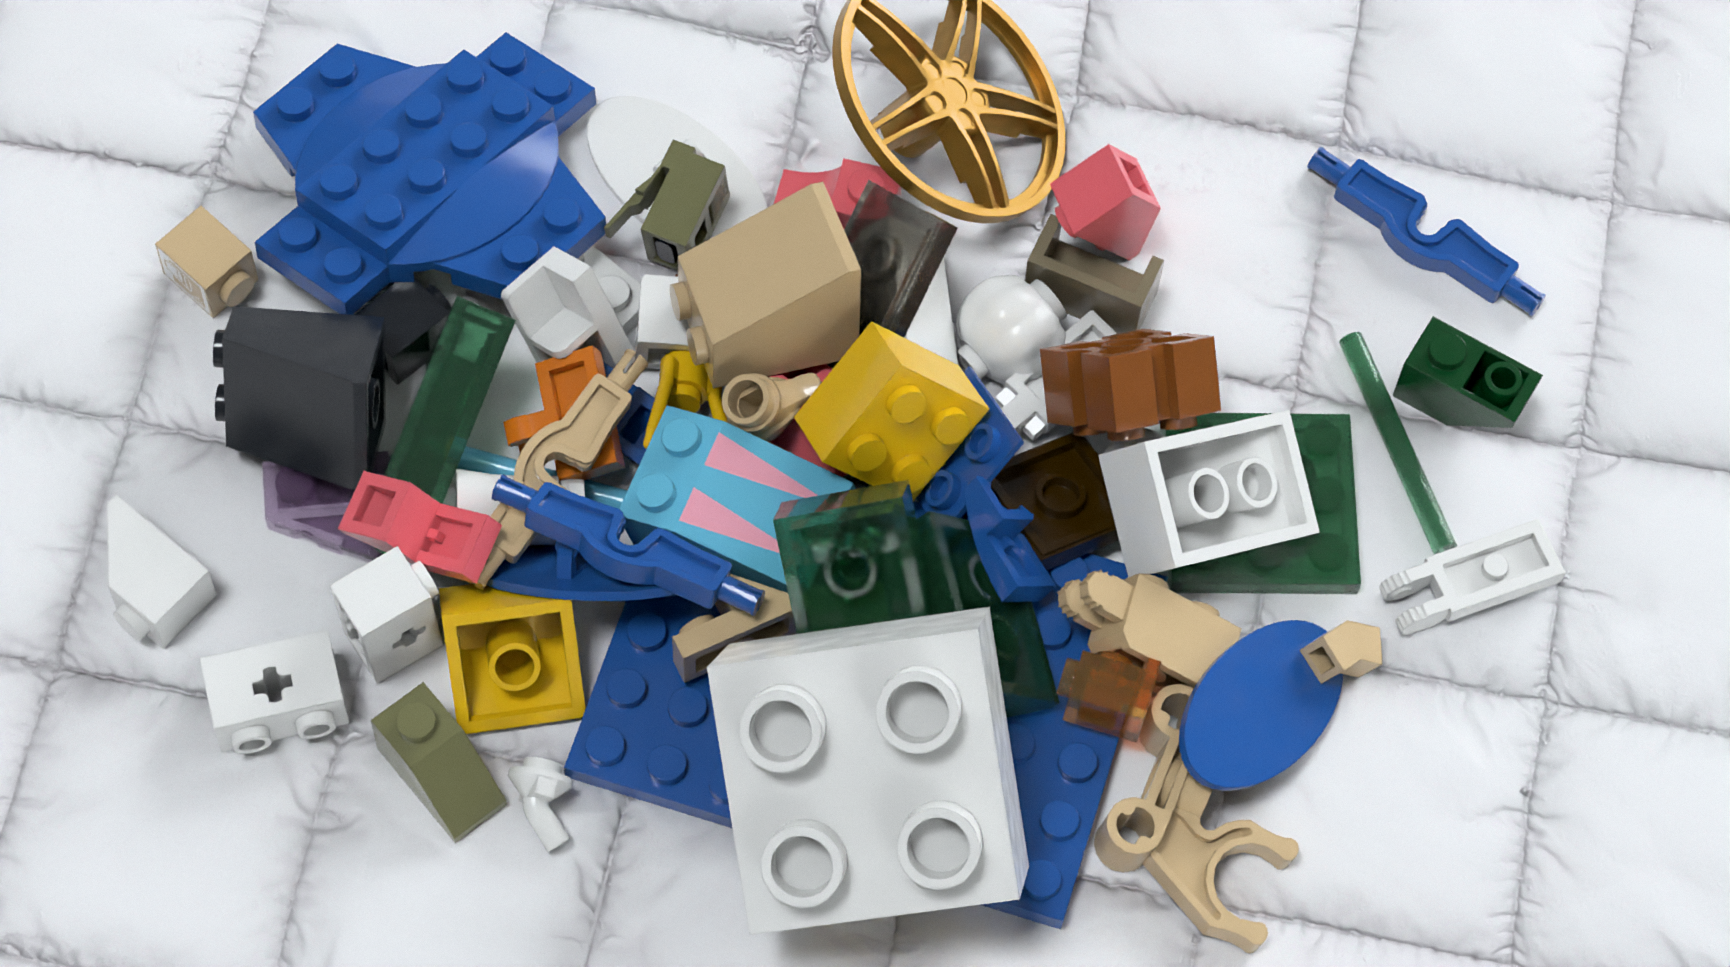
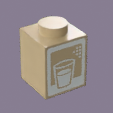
(207, 262)

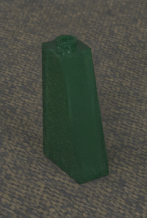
(449, 398)

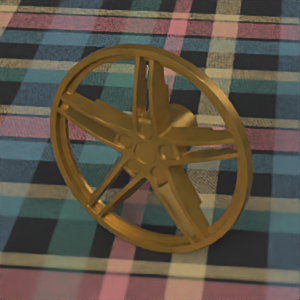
(951, 106)

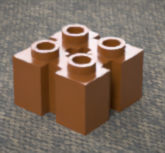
(1131, 383)

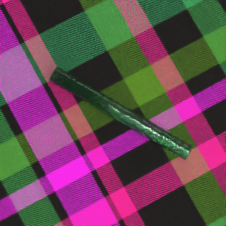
(1397, 443)

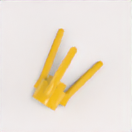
(684, 388)

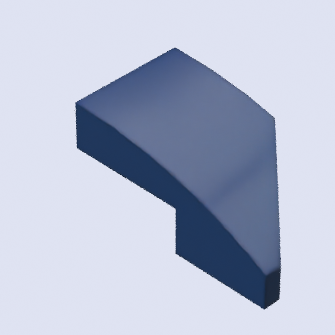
(1003, 548)

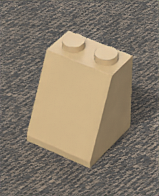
(771, 291)

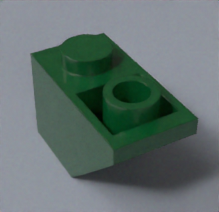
(1464, 380)

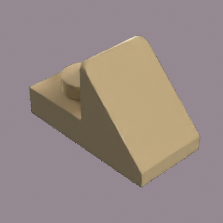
(708, 636)

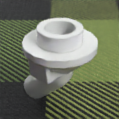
(540, 783)

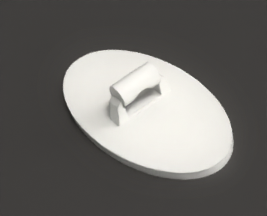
(632, 137)

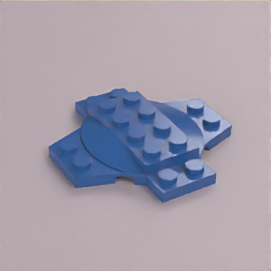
(425, 171)

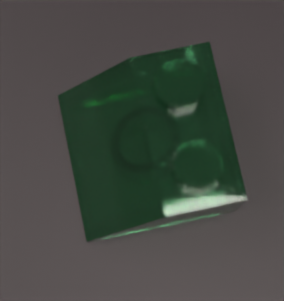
(852, 557)

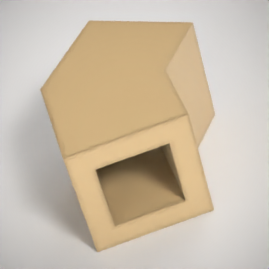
(1345, 650)

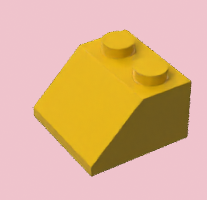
(510, 658)

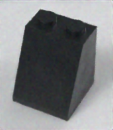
(303, 389)

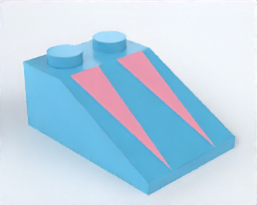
(720, 491)

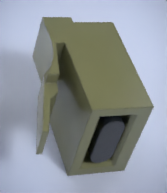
(686, 205)

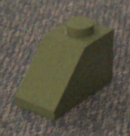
(437, 762)

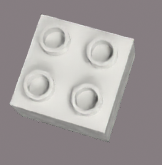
(869, 771)

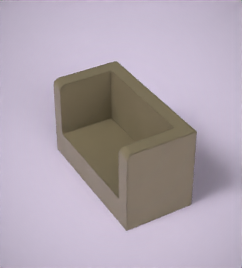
(1092, 282)

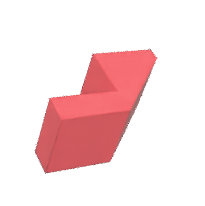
(441, 536)

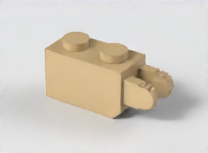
(1148, 621)

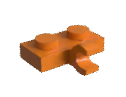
(560, 386)

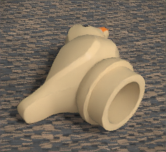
(765, 403)

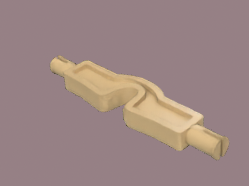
(572, 440)

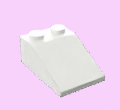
(1208, 493)

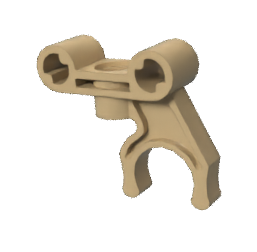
(1171, 835)

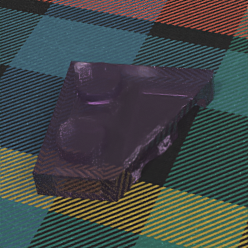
(312, 508)

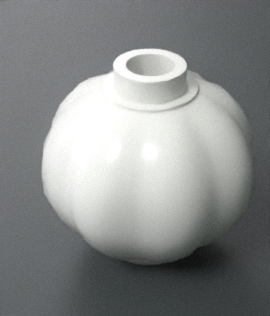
(1006, 326)

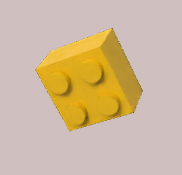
(890, 411)

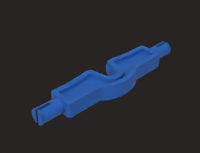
(1451, 250)
(656, 560)

